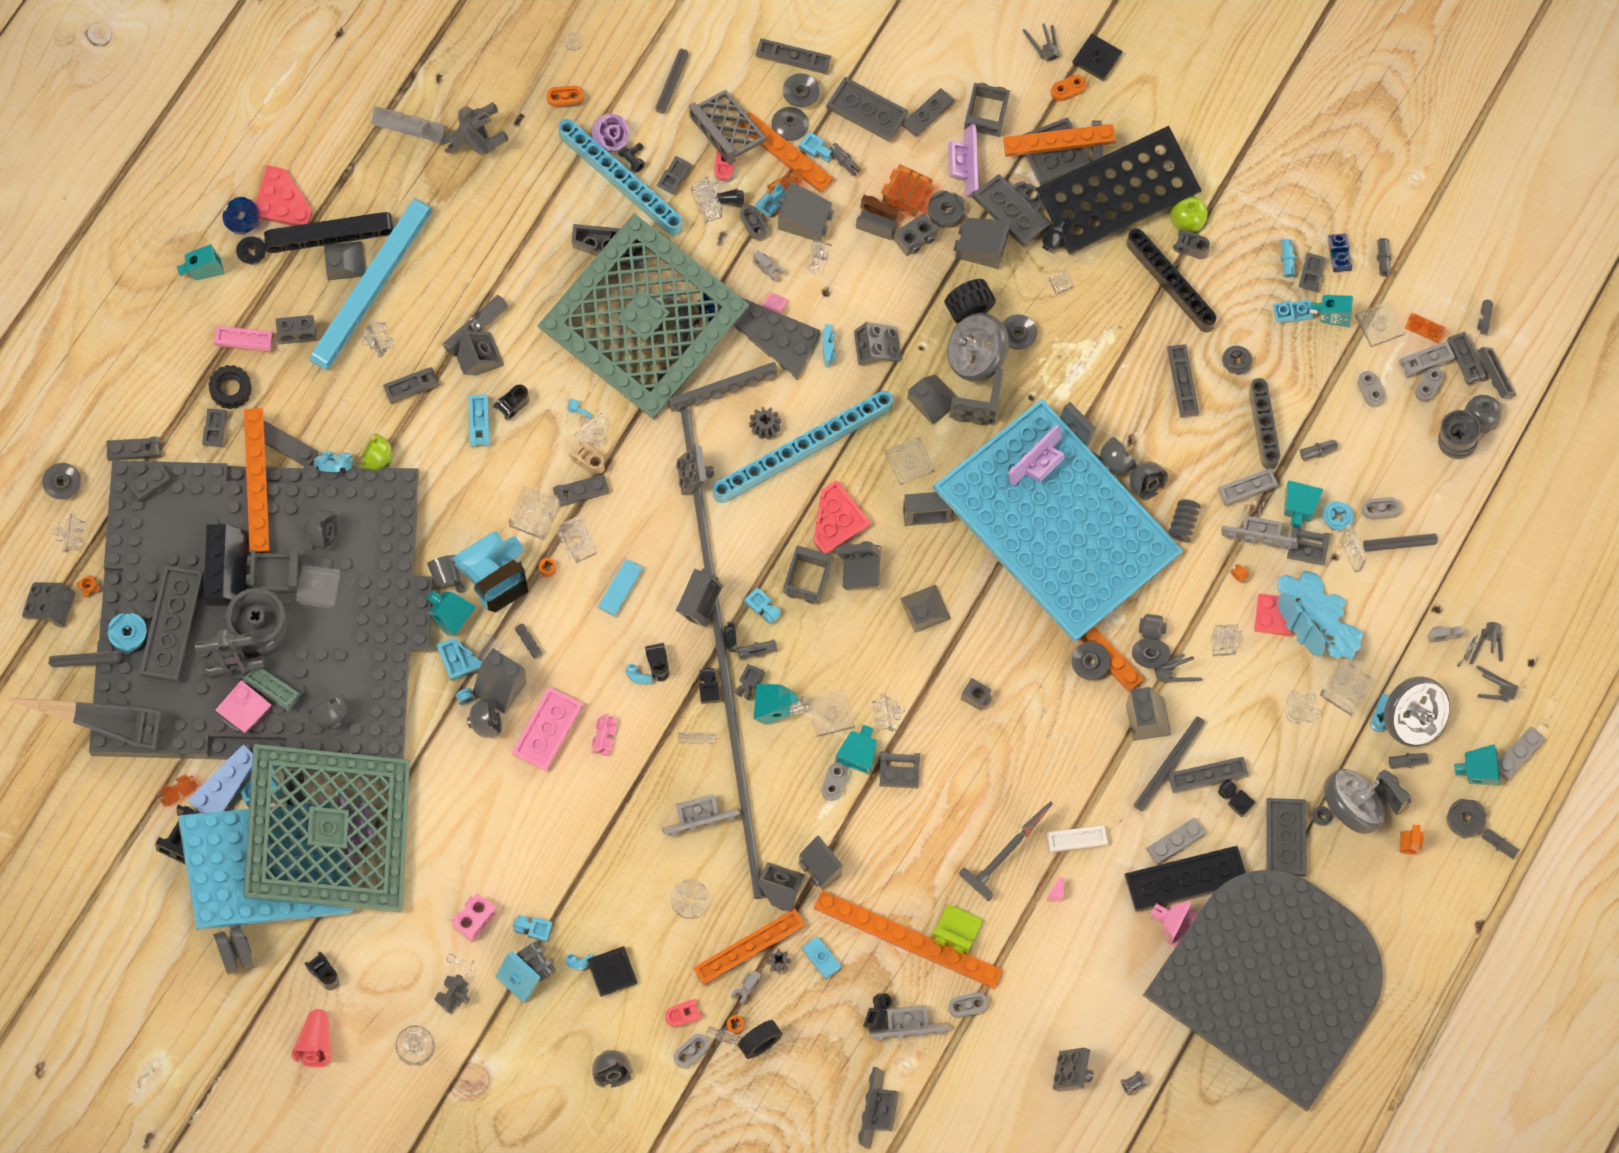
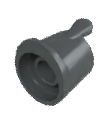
(445, 573)

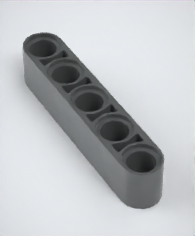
(1264, 415)

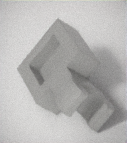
(764, 263)
(750, 983)

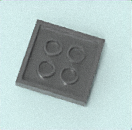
(1054, 164)

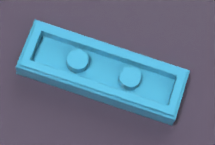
(620, 587)

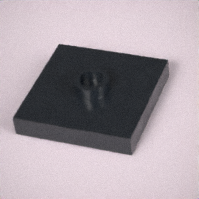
(1097, 57)
(612, 971)

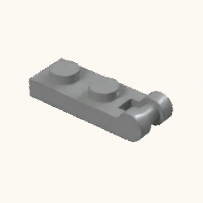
(1427, 359)

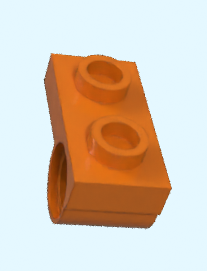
(1411, 840)

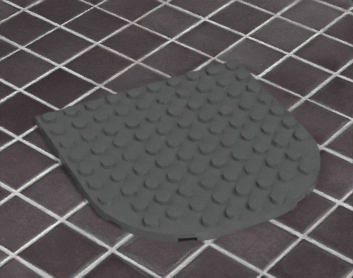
(1274, 980)

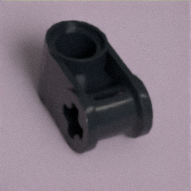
(509, 404)
(657, 659)
(320, 969)

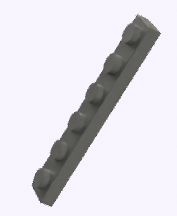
(723, 386)

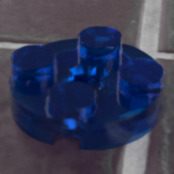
(248, 222)

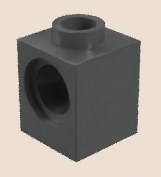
(973, 687)

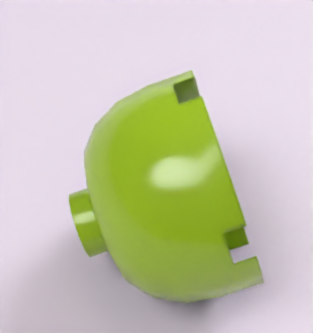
(1189, 214)
(376, 454)

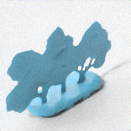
(1320, 609)

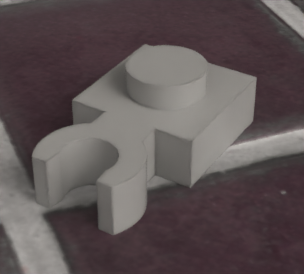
(1440, 633)

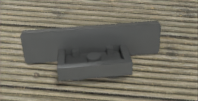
(879, 1109)

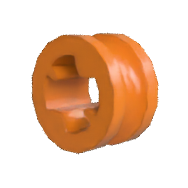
(552, 569)
(1239, 573)
(735, 1018)

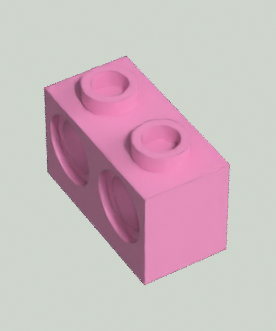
(478, 920)

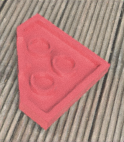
(281, 199)
(837, 519)

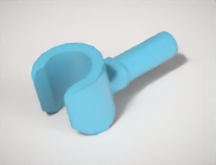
(573, 408)

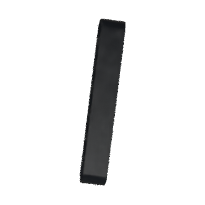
(328, 232)
(1172, 288)

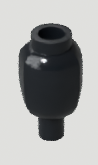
(1053, 236)

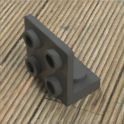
(877, 342)

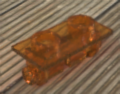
(1424, 327)
(183, 785)

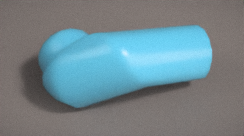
(636, 677)
(577, 963)

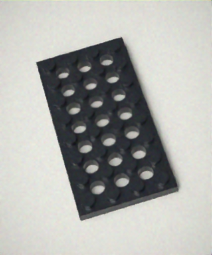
(1114, 160)

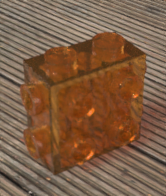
(907, 190)

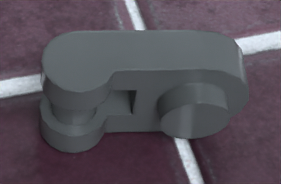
(1486, 311)

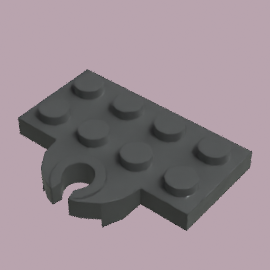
(1012, 204)

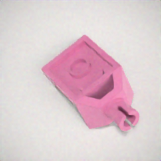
(1174, 921)

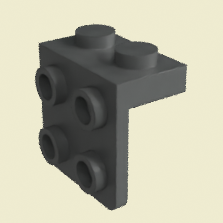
(860, 565)
(49, 602)

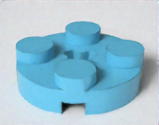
(333, 462)
(127, 621)

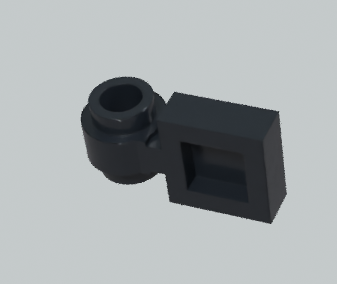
(708, 690)
(1239, 802)
(876, 1016)

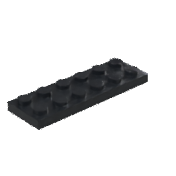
(1183, 878)

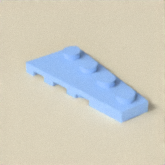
(224, 783)

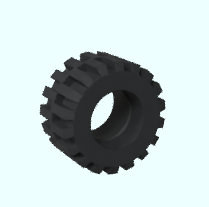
(969, 299)

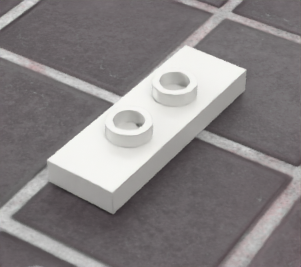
(1077, 839)

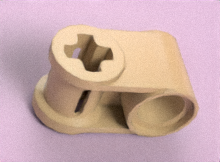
(586, 456)

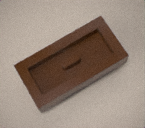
(873, 205)

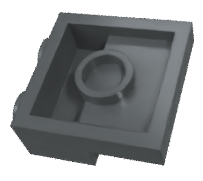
(1392, 793)

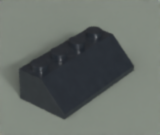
(224, 563)

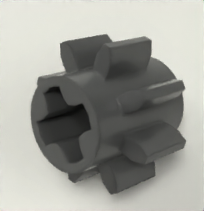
(777, 956)

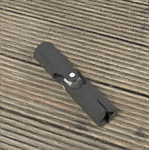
(482, 318)

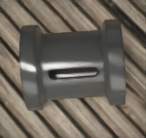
(1133, 1083)

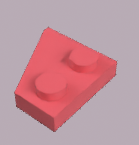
(1268, 616)

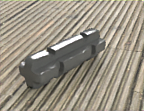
(528, 641)

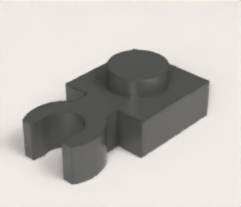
(749, 679)

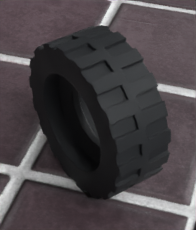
(223, 374)
(760, 1039)

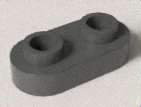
(754, 223)

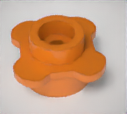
(89, 580)

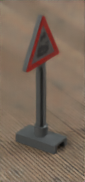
(978, 881)

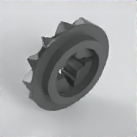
(1234, 352)

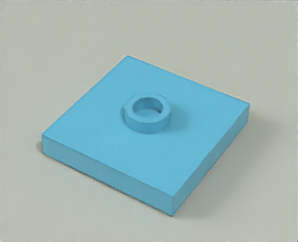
(517, 976)

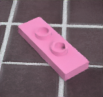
(243, 338)

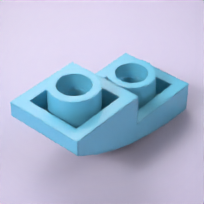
(1292, 312)
(828, 352)

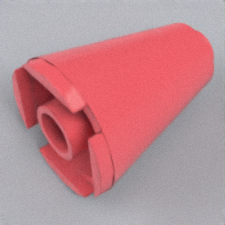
(313, 1042)

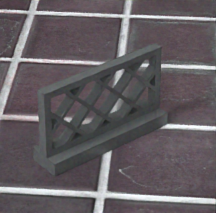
(712, 131)

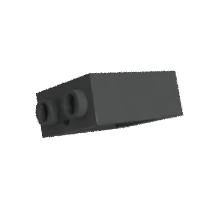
(985, 125)
(925, 509)
(812, 557)
(699, 597)

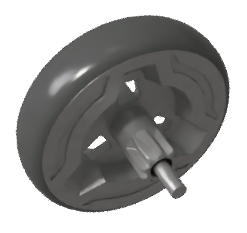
(988, 357)
(1432, 712)
(1354, 801)

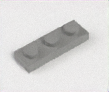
(1247, 487)
(1520, 752)
(1176, 841)

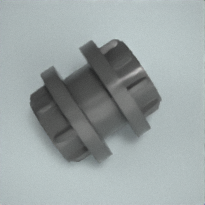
(535, 959)

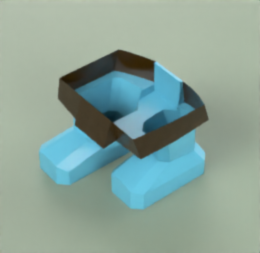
(494, 571)

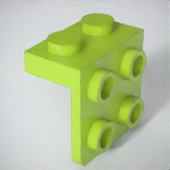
(957, 929)

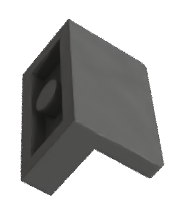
(876, 224)

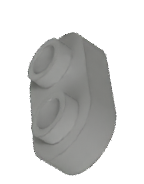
(1429, 383)
(1370, 388)
(1380, 509)
(834, 781)
(966, 1002)
(689, 1049)

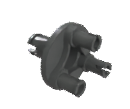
(473, 132)

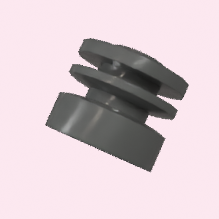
(1462, 425)

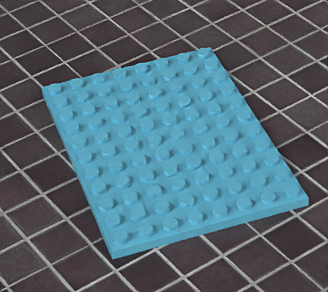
(1067, 540)

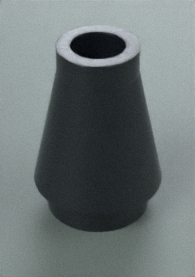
(732, 197)

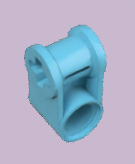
(1379, 714)

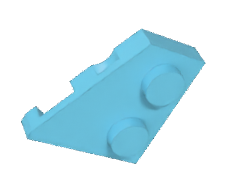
(457, 659)

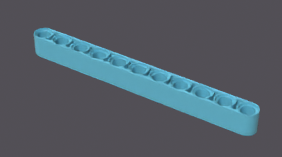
(370, 284)
(798, 454)

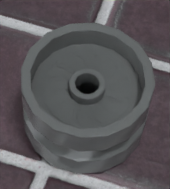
(234, 949)

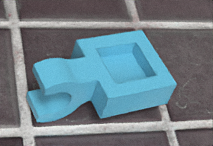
(814, 145)
(771, 202)

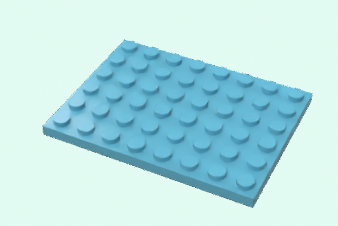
(216, 863)

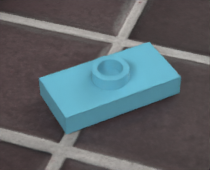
(821, 958)

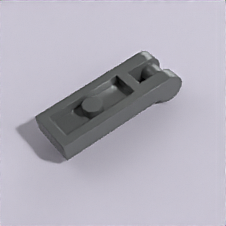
(1466, 358)
(410, 385)
(133, 449)
(581, 490)

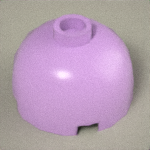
(610, 131)

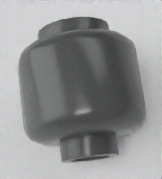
(1152, 626)

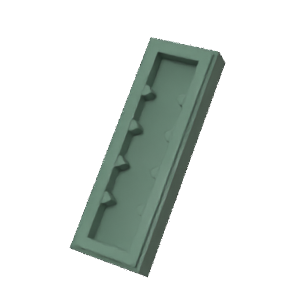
(272, 687)

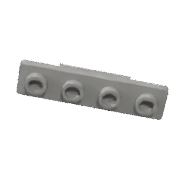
(408, 124)
(1262, 531)
(698, 812)
(908, 1021)

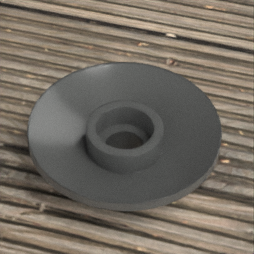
(803, 83)
(787, 130)
(1023, 325)
(58, 473)
(1151, 653)
(1081, 656)

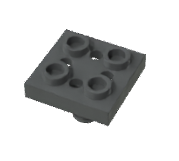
(692, 470)
(1072, 1069)

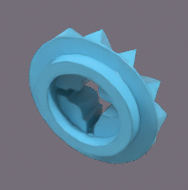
(1339, 508)

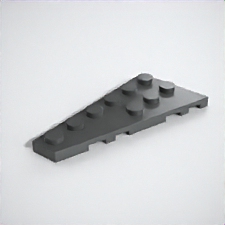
(778, 336)

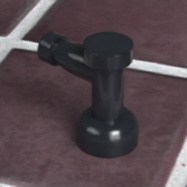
(636, 164)

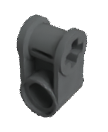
(1190, 245)

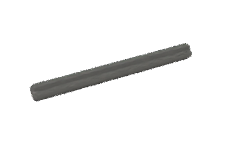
(1169, 763)

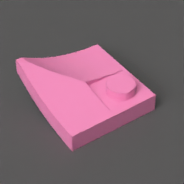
(243, 707)

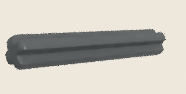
(671, 81)
(1400, 542)
(84, 659)

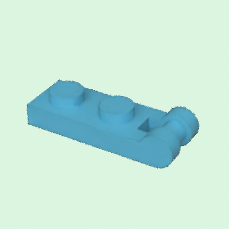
(478, 420)

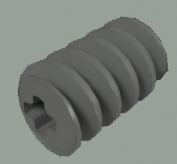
(1182, 519)

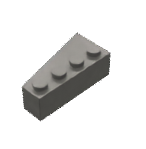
(595, 238)

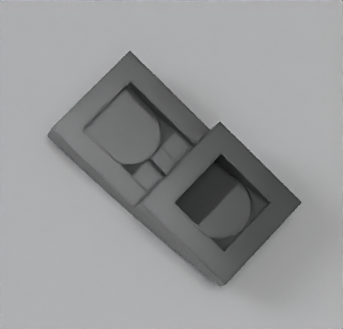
(674, 175)
(1311, 272)
(214, 427)

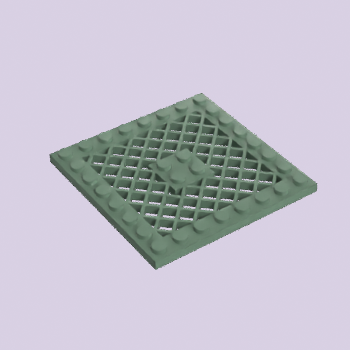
(643, 316)
(327, 828)

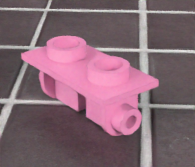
(604, 726)

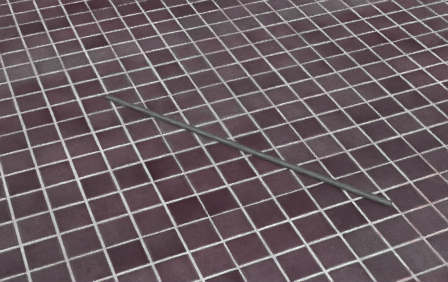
(725, 677)

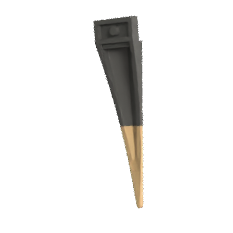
(124, 722)

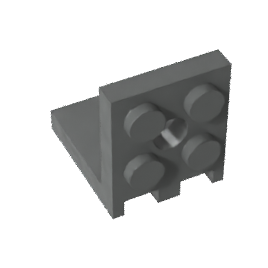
(978, 411)
(1078, 423)

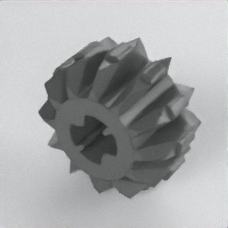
(759, 426)

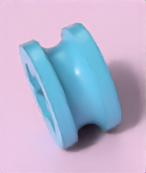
(465, 696)

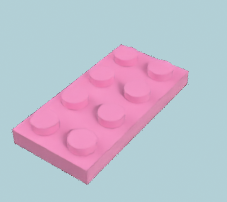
(547, 729)

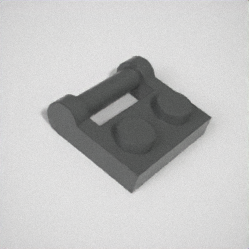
(1309, 551)
(899, 776)

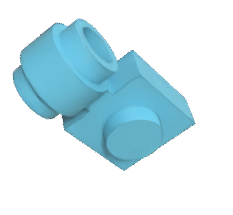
(759, 602)
(538, 929)

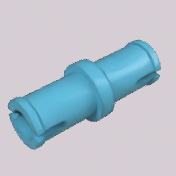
(1288, 258)

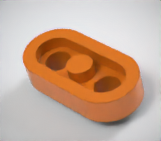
(1070, 89)
(564, 94)

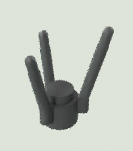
(1050, 50)
(1492, 634)
(1164, 672)
(1506, 688)

